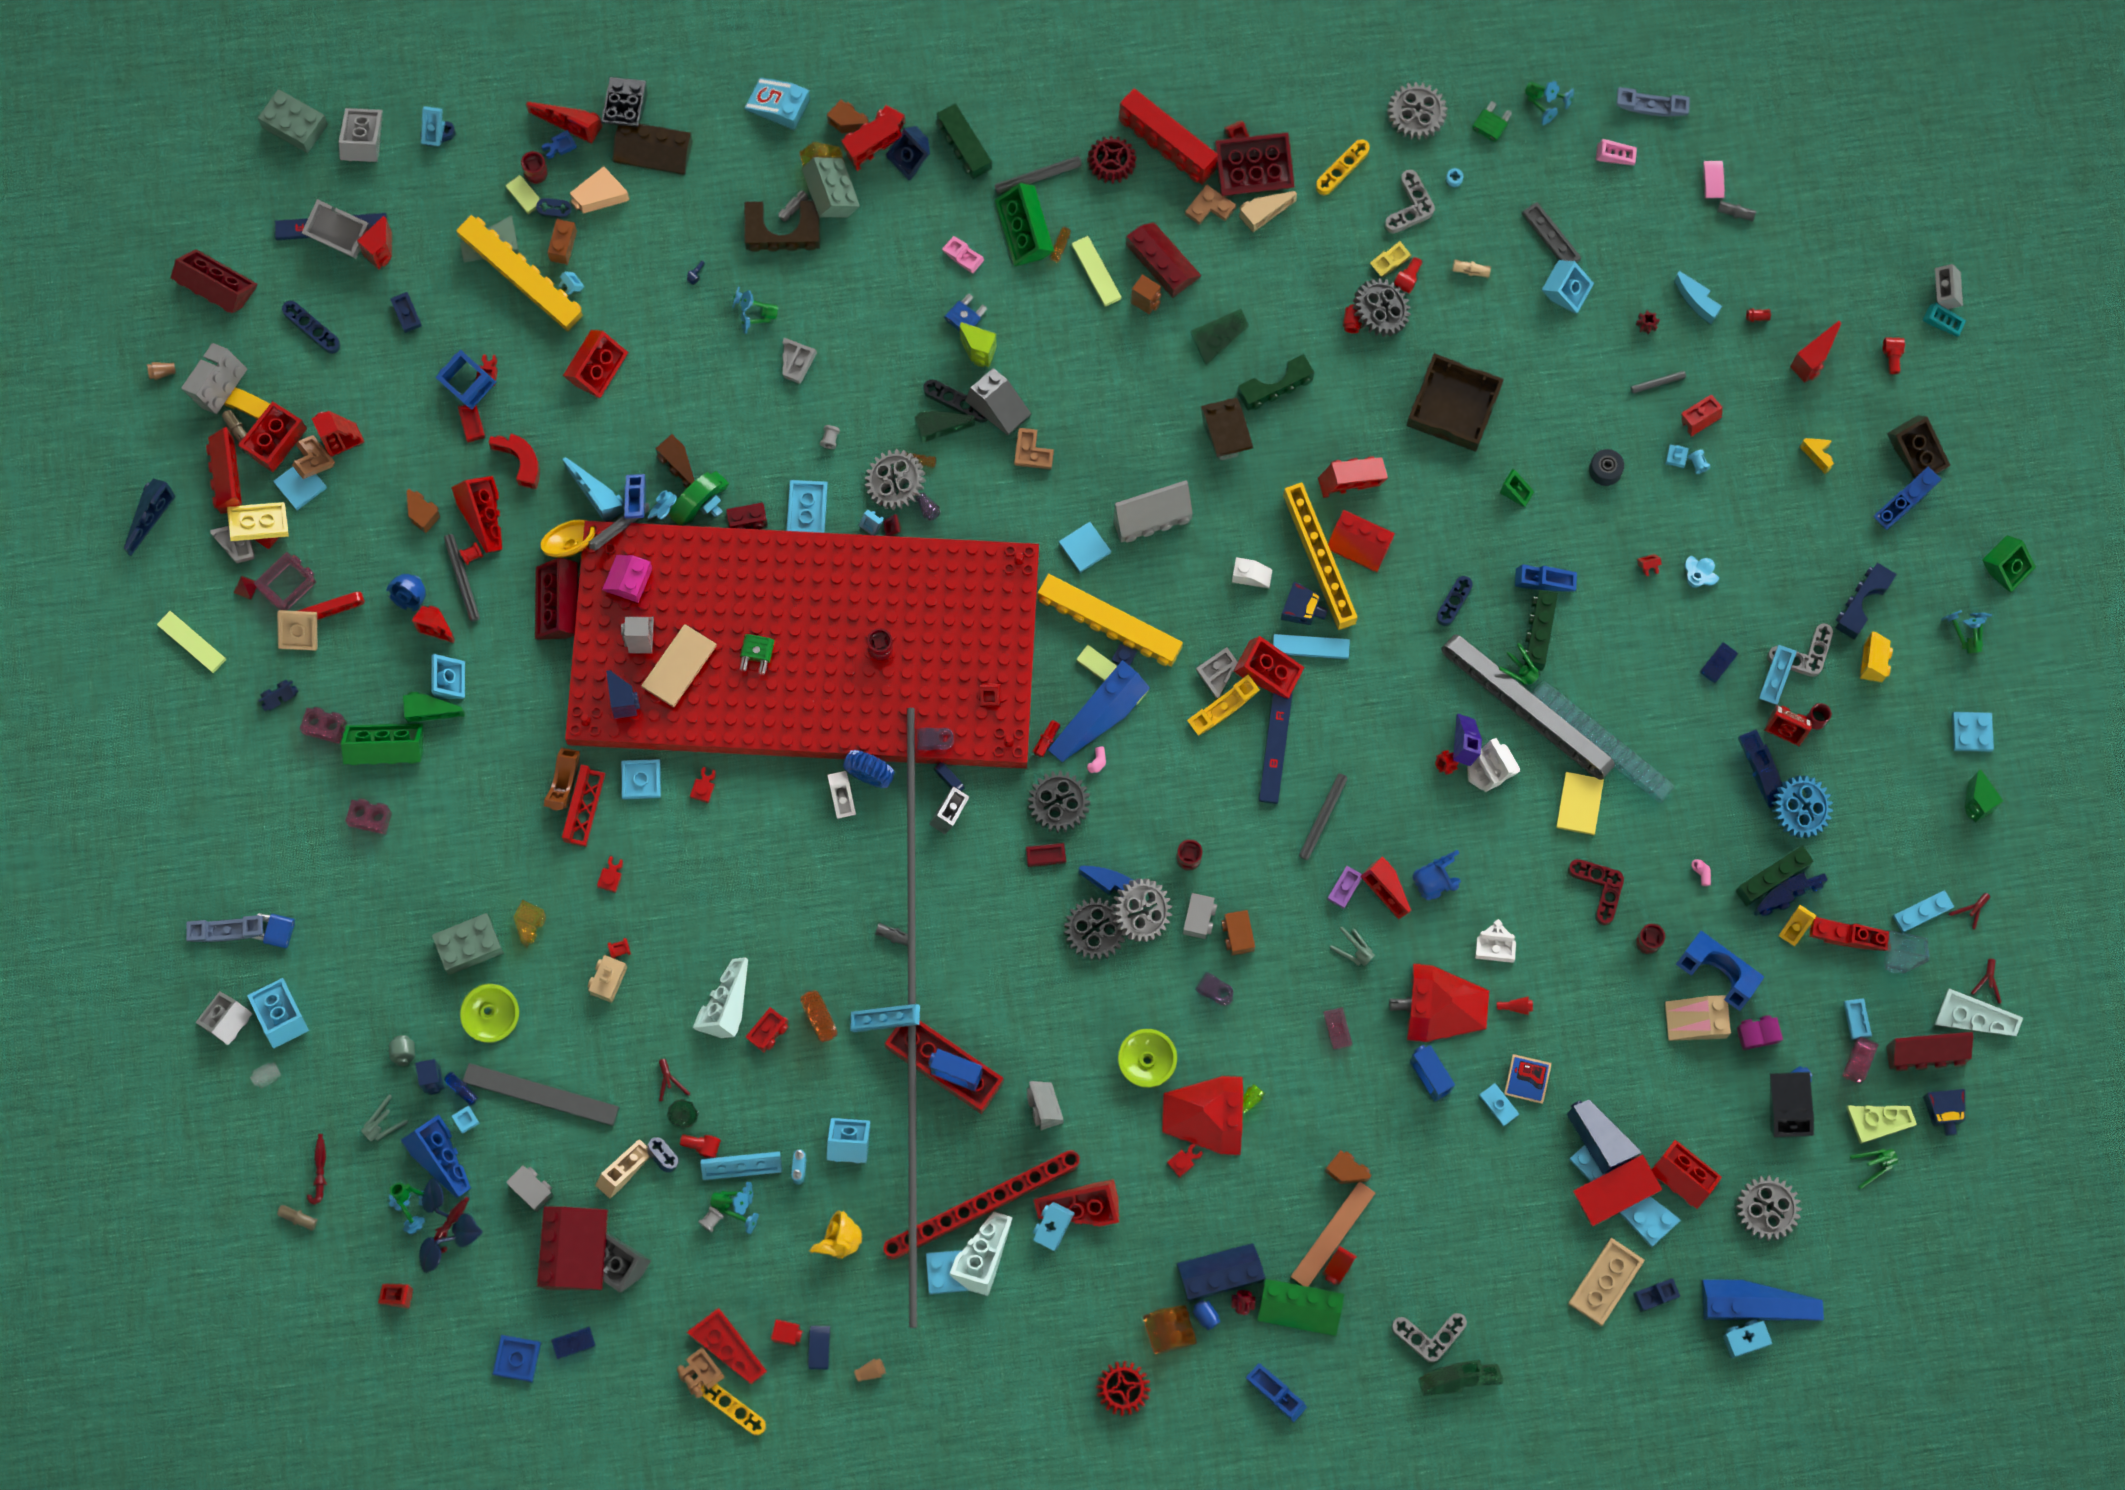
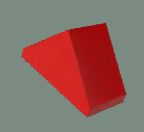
(396, 1295)

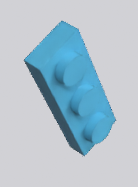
(1777, 674)
(1923, 911)

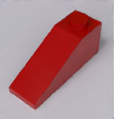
(1385, 883)
(1338, 1266)

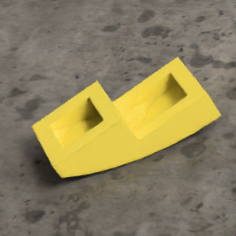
(1390, 260)

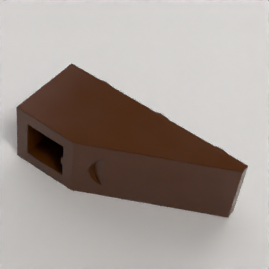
(675, 456)

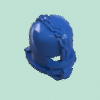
(1434, 877)

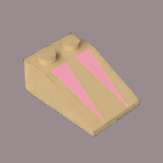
(1698, 1018)

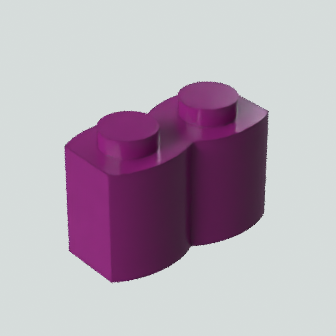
(1759, 1033)

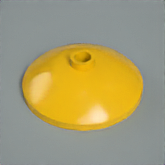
(566, 539)

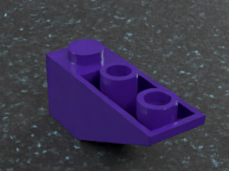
(1467, 740)

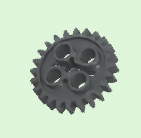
(1381, 307)
(1067, 816)
(1084, 916)

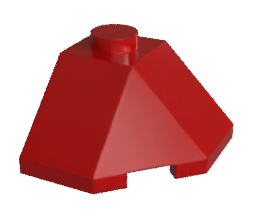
(432, 623)

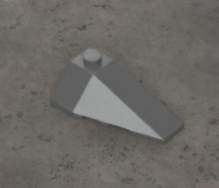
(622, 1264)

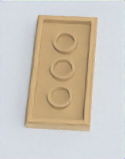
(679, 665)
(1606, 1282)

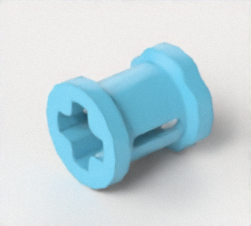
(1699, 461)

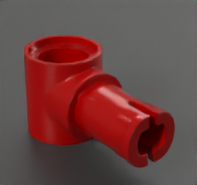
(1407, 279)
(1894, 349)
(706, 1146)

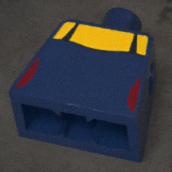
(1302, 606)
(1946, 1109)

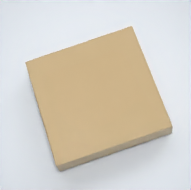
(297, 630)

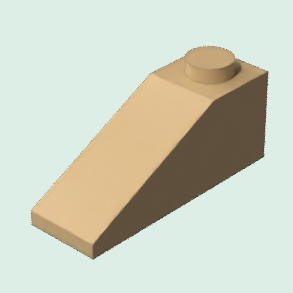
(1263, 209)
(622, 1169)

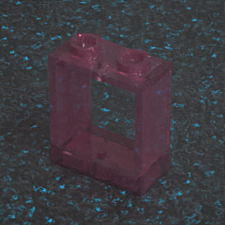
(283, 562)

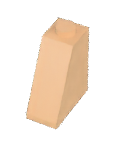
(598, 192)

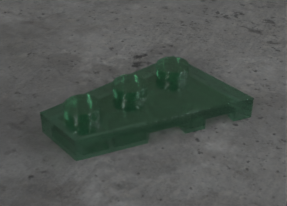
(1218, 334)

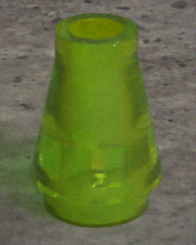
(1252, 1097)

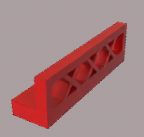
(576, 803)

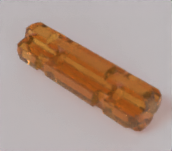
(1060, 244)
(929, 461)

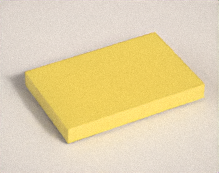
(257, 521)
(1579, 803)

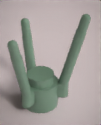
(1363, 954)
(372, 1129)

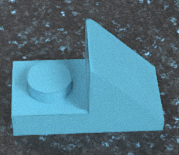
(432, 126)

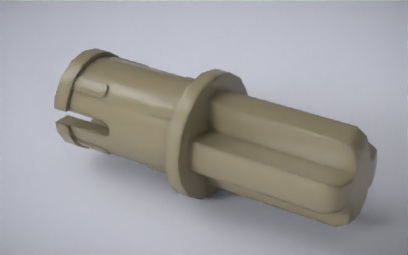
(234, 425)
(297, 1217)

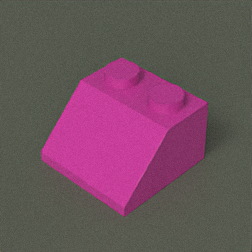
(628, 577)

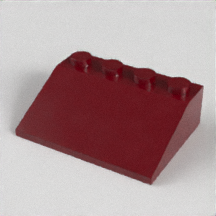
(1254, 164)
(572, 1248)

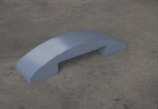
(1652, 104)
(224, 930)

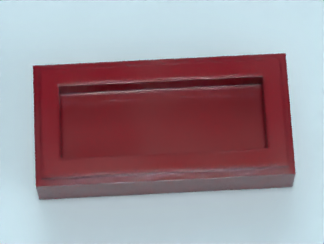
(1046, 855)

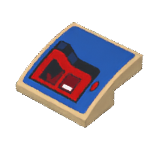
(1527, 1078)

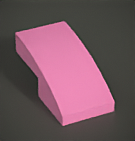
(1714, 179)
(961, 254)

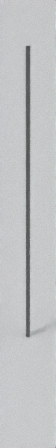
(911, 1029)

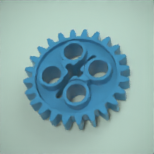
(1802, 806)

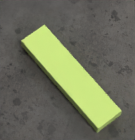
(1096, 271)
(191, 642)
(1097, 664)

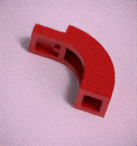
(529, 469)

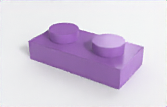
(1345, 887)

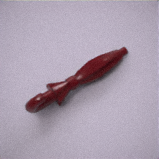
(320, 1158)
(455, 1213)

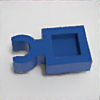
(561, 143)

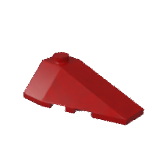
(478, 504)
(1092, 1203)

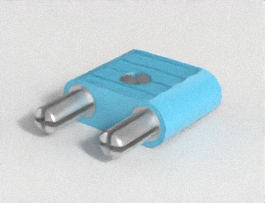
(798, 1167)

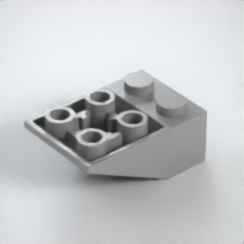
(1044, 1104)

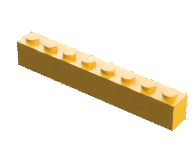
(519, 273)
(1320, 556)
(1109, 620)

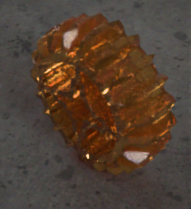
(818, 1016)

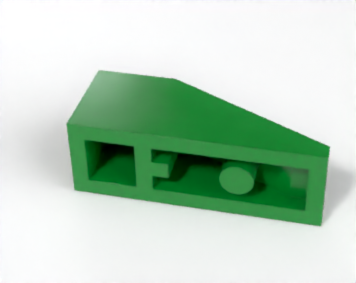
(424, 708)

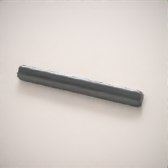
(1039, 174)
(612, 531)
(461, 577)
(1323, 816)

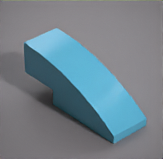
(1697, 297)

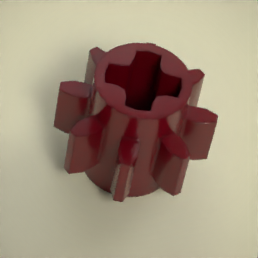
(1651, 325)
(1243, 1302)

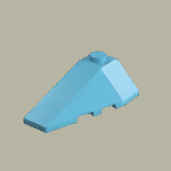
(600, 496)

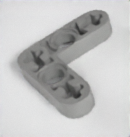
(1415, 209)
(1806, 660)
(1427, 1343)

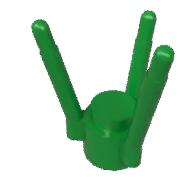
(1528, 674)
(1885, 1158)

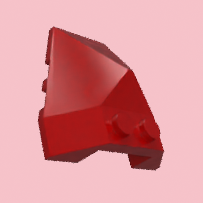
(1444, 1005)
(1207, 1114)

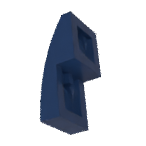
(1656, 1295)
(819, 1347)

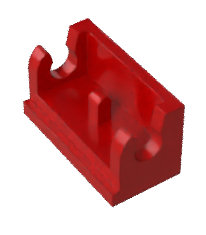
(1702, 415)

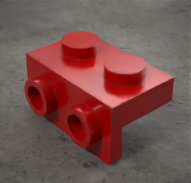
(767, 1030)

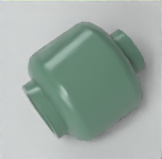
(402, 1050)

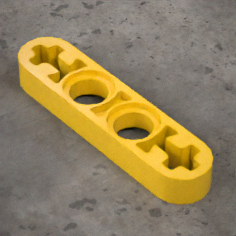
(1344, 168)
(731, 1409)

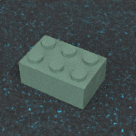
(292, 121)
(830, 187)
(467, 944)

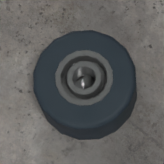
(1606, 474)

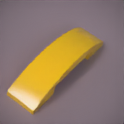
(246, 403)
(1224, 706)

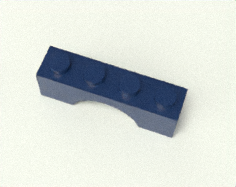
(1853, 618)

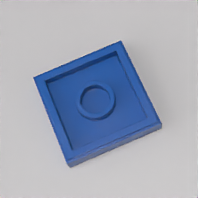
(516, 1358)

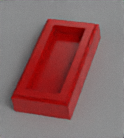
(471, 423)

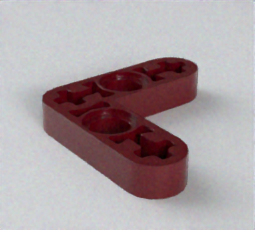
(1608, 886)

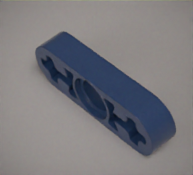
(1452, 593)

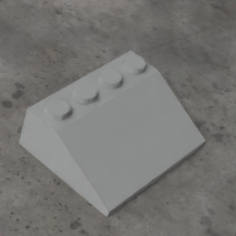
(1153, 512)

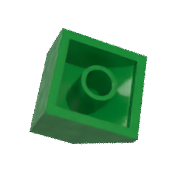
(2009, 562)
(1981, 797)

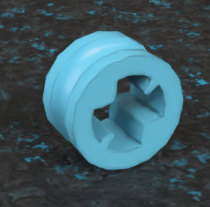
(1459, 175)

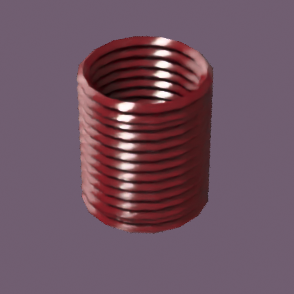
(1822, 708)

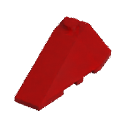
(576, 121)

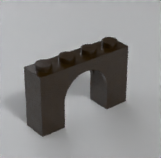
(759, 238)

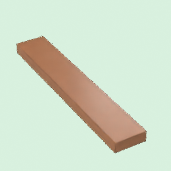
(1333, 1235)

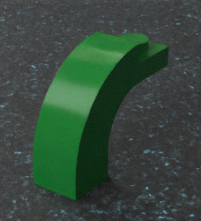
(695, 496)

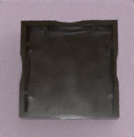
(1455, 402)

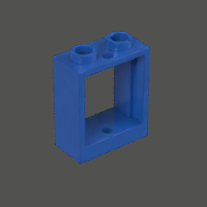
(476, 390)
(955, 1069)
(1431, 1072)

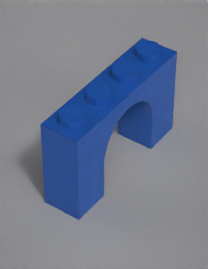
(1742, 976)

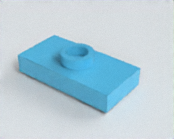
(1857, 1019)
(1499, 1104)

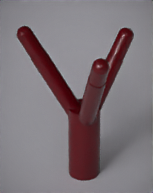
(1976, 909)
(1990, 976)
(666, 1079)

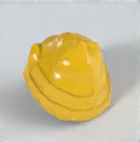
(840, 1238)

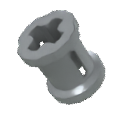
(830, 437)
(710, 1219)

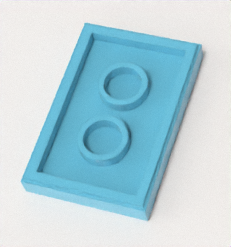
(807, 506)

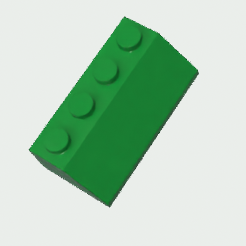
(1024, 224)
(382, 744)
(1300, 1307)

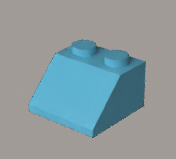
(1568, 285)
(848, 1140)

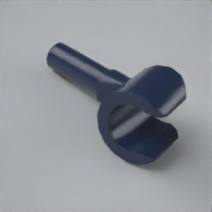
(692, 276)

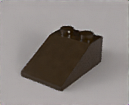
(1226, 427)
(1918, 446)

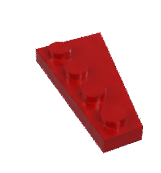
(724, 1342)

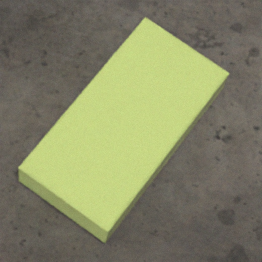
(523, 194)

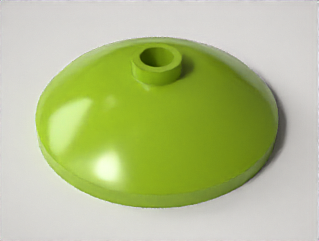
(500, 1019)
(1151, 1045)

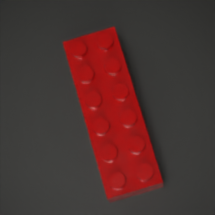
(1167, 136)
(927, 1043)

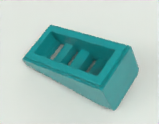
(1934, 321)

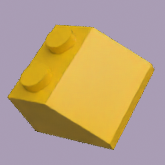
(1875, 658)

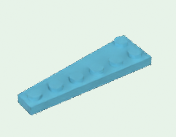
(1646, 1217)

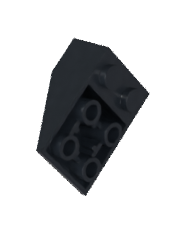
(624, 102)
(1791, 1105)

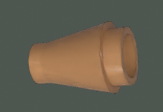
(159, 370)
(871, 1370)

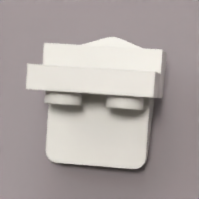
(1492, 766)

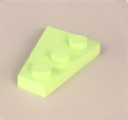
(1876, 1122)

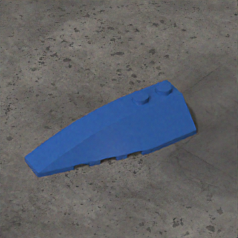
(1102, 711)
(1755, 1301)

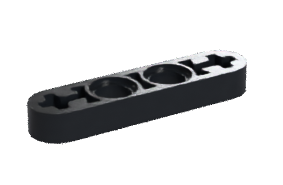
(954, 403)

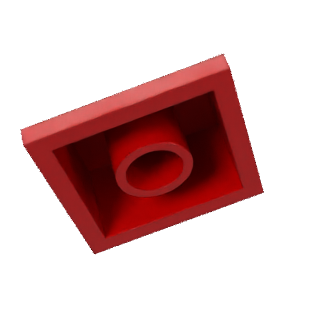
(377, 243)

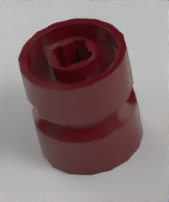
(534, 167)
(879, 644)
(1189, 854)
(1650, 939)

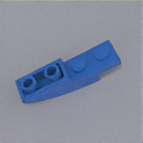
(1907, 498)

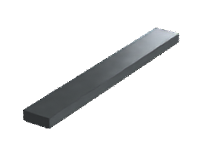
(541, 1094)

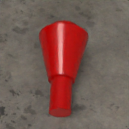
(1520, 1005)

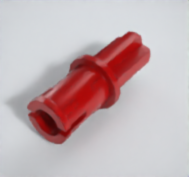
(1046, 738)

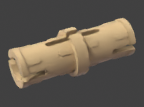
(1471, 268)

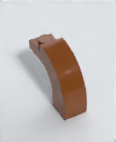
(564, 779)

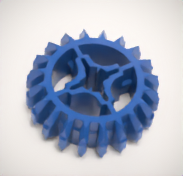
(868, 769)

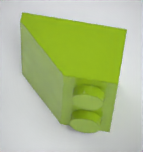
(978, 344)

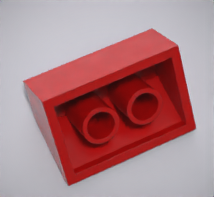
(595, 363)
(273, 436)
(1360, 541)
(1686, 1174)

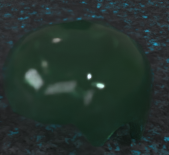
(682, 1114)

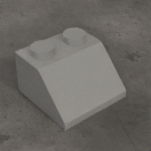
(224, 1018)

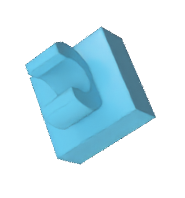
(571, 281)
(1676, 456)
(711, 506)
(871, 522)
(465, 1119)

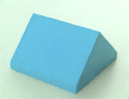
(447, 677)

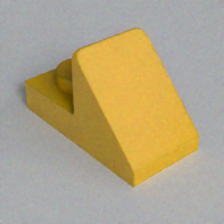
(1814, 450)
(1797, 925)

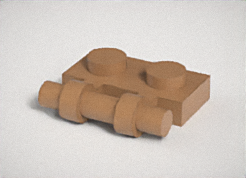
(706, 1370)

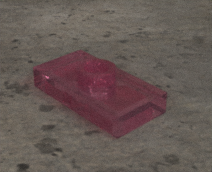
(1337, 1028)

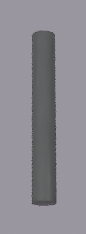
(1657, 382)

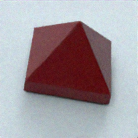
(892, 525)
(245, 588)

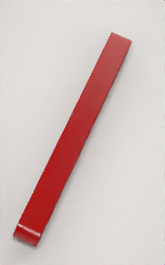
(992, 1203)

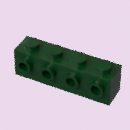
(964, 141)
(1541, 626)

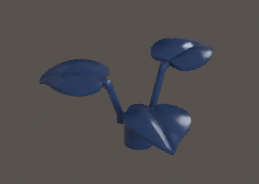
(464, 1230)

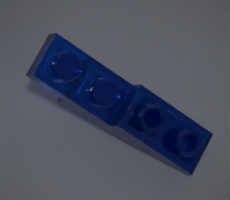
(1762, 765)
(1782, 895)

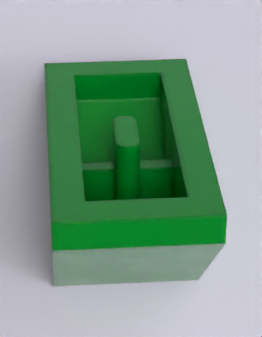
(1516, 489)

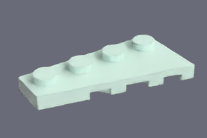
(1972, 1014)

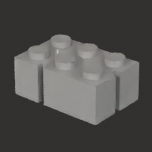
(335, 228)
(211, 383)

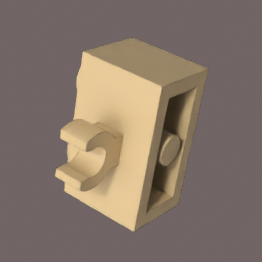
(607, 978)

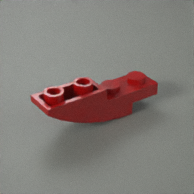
(1849, 935)

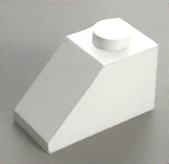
(1251, 573)
(841, 794)

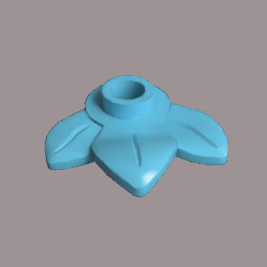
(662, 508)
(1702, 570)

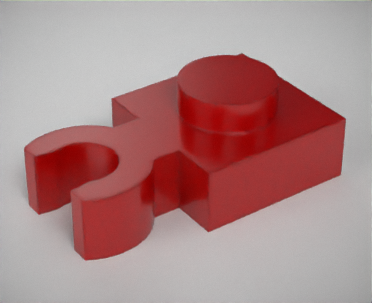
(489, 367)
(703, 788)
(610, 878)
(1183, 1162)

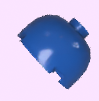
(407, 591)

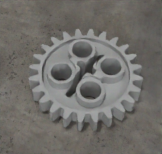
(1414, 125)
(911, 475)
(1147, 926)
(1777, 1192)

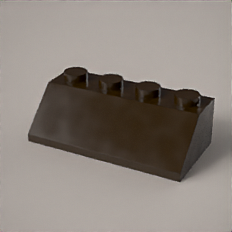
(653, 148)

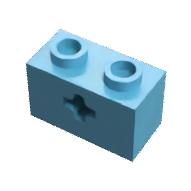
(1052, 1237)
(1738, 1346)

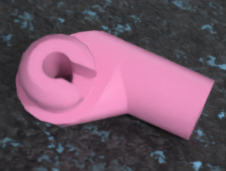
(1099, 762)
(1703, 870)

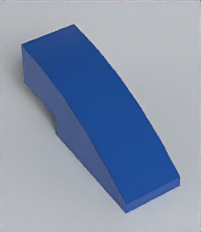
(635, 496)
(1545, 578)
(1104, 878)
(1276, 1392)

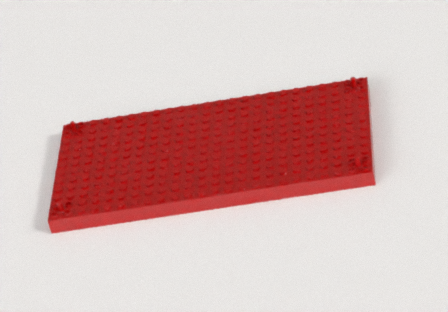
(951, 605)

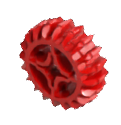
(1132, 1386)

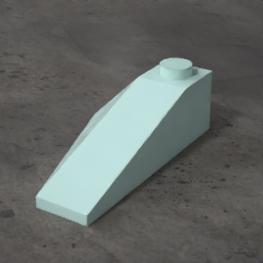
(725, 1008)
(979, 1260)

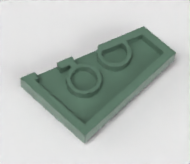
(504, 229)

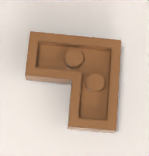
(1208, 201)
(1028, 454)
(315, 458)

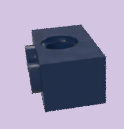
(430, 1076)

